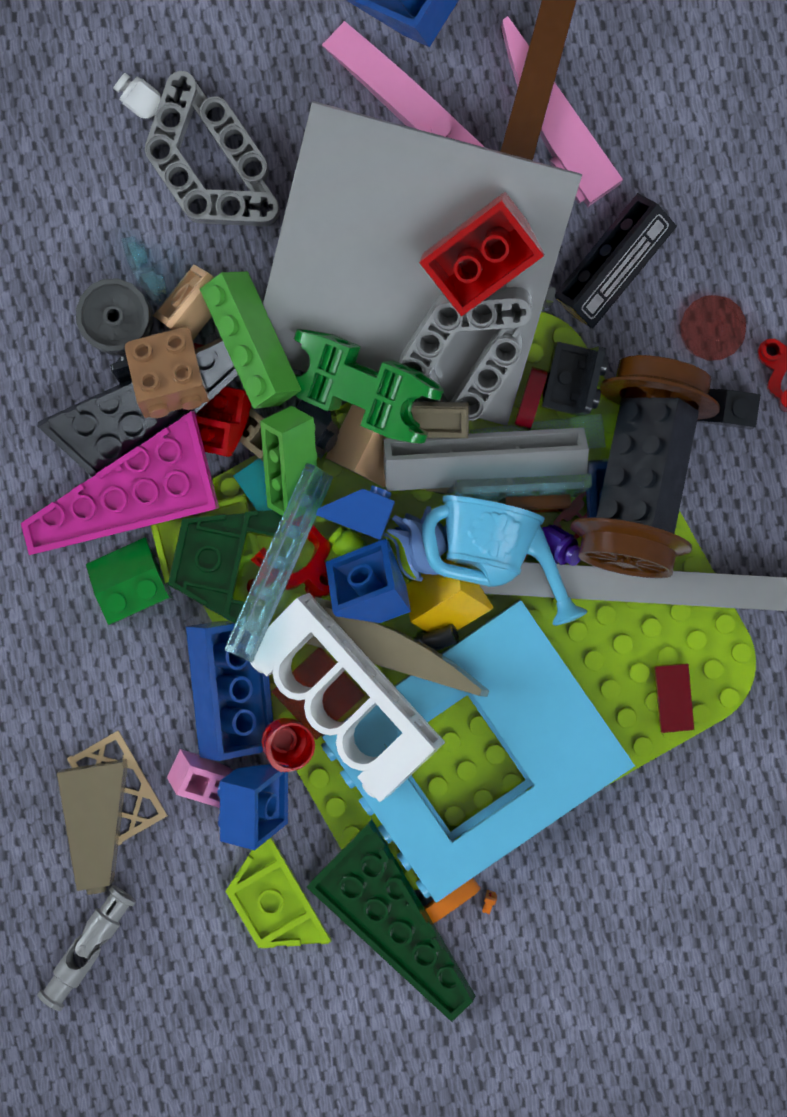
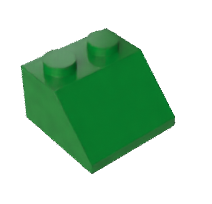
(127, 581)

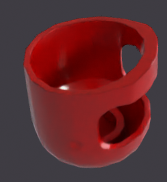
(291, 744)

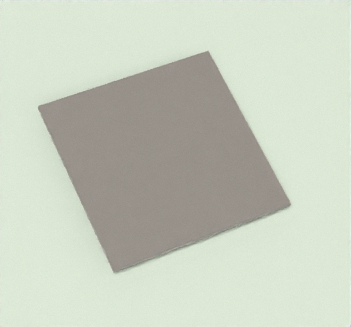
(364, 214)

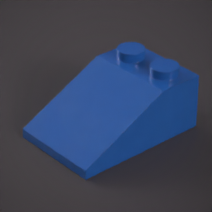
(412, 18)

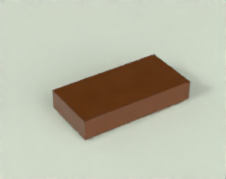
(539, 503)

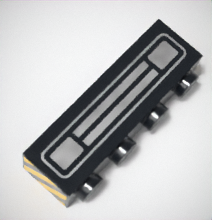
(615, 260)

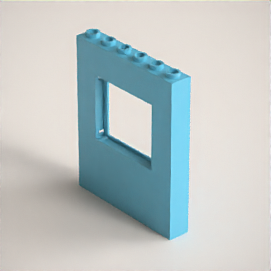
(540, 723)

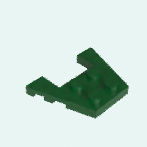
(211, 555)

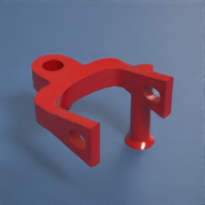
(778, 365)
(313, 574)

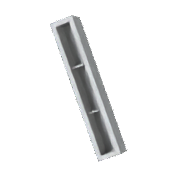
(484, 456)

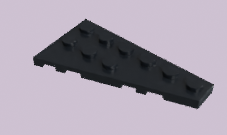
(112, 422)

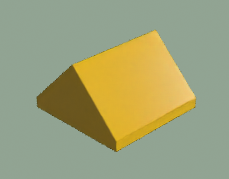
(445, 601)

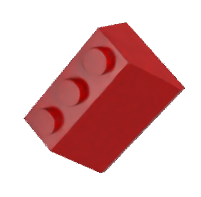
(482, 254)

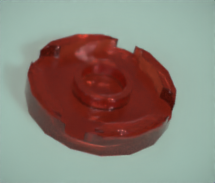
(703, 335)

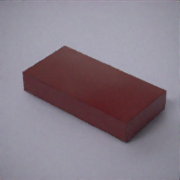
(674, 698)

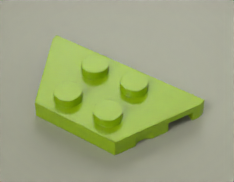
(274, 902)

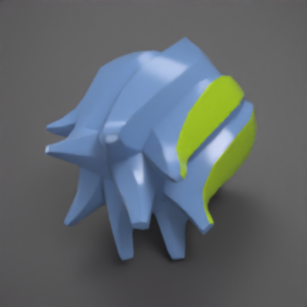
(410, 544)

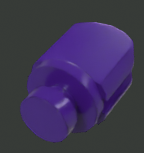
(562, 545)

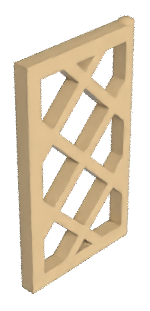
(145, 789)

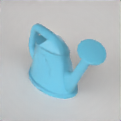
(493, 543)

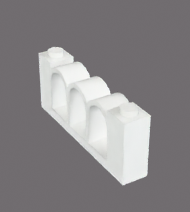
(405, 755)

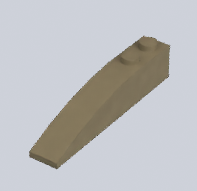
(403, 653)

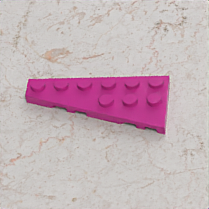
(143, 488)

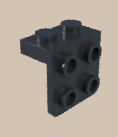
(574, 379)

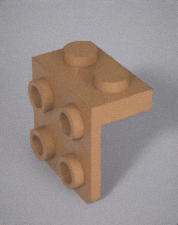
(165, 373)

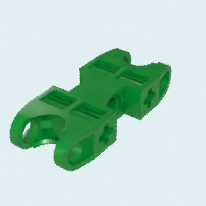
(383, 394)

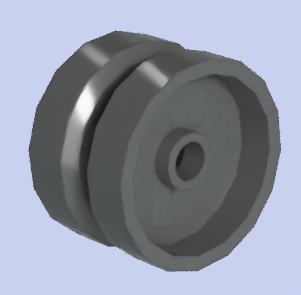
(103, 300)

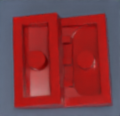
(223, 421)

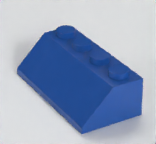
(228, 695)

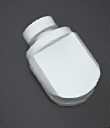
(138, 96)

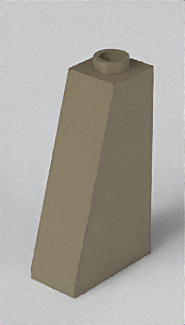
(92, 814)

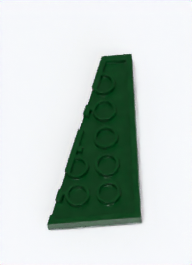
(381, 907)

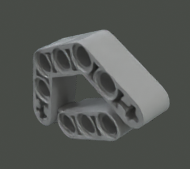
(220, 131)
(444, 328)

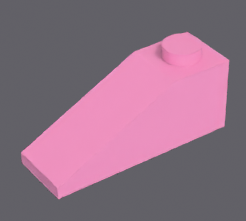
(197, 777)

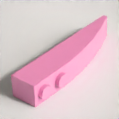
(392, 85)
(565, 133)

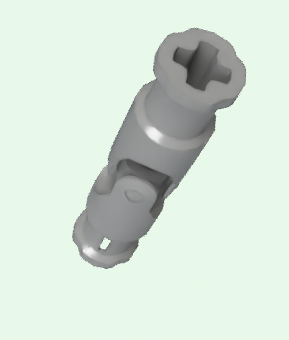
(97, 931)

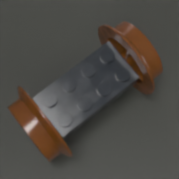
(646, 466)

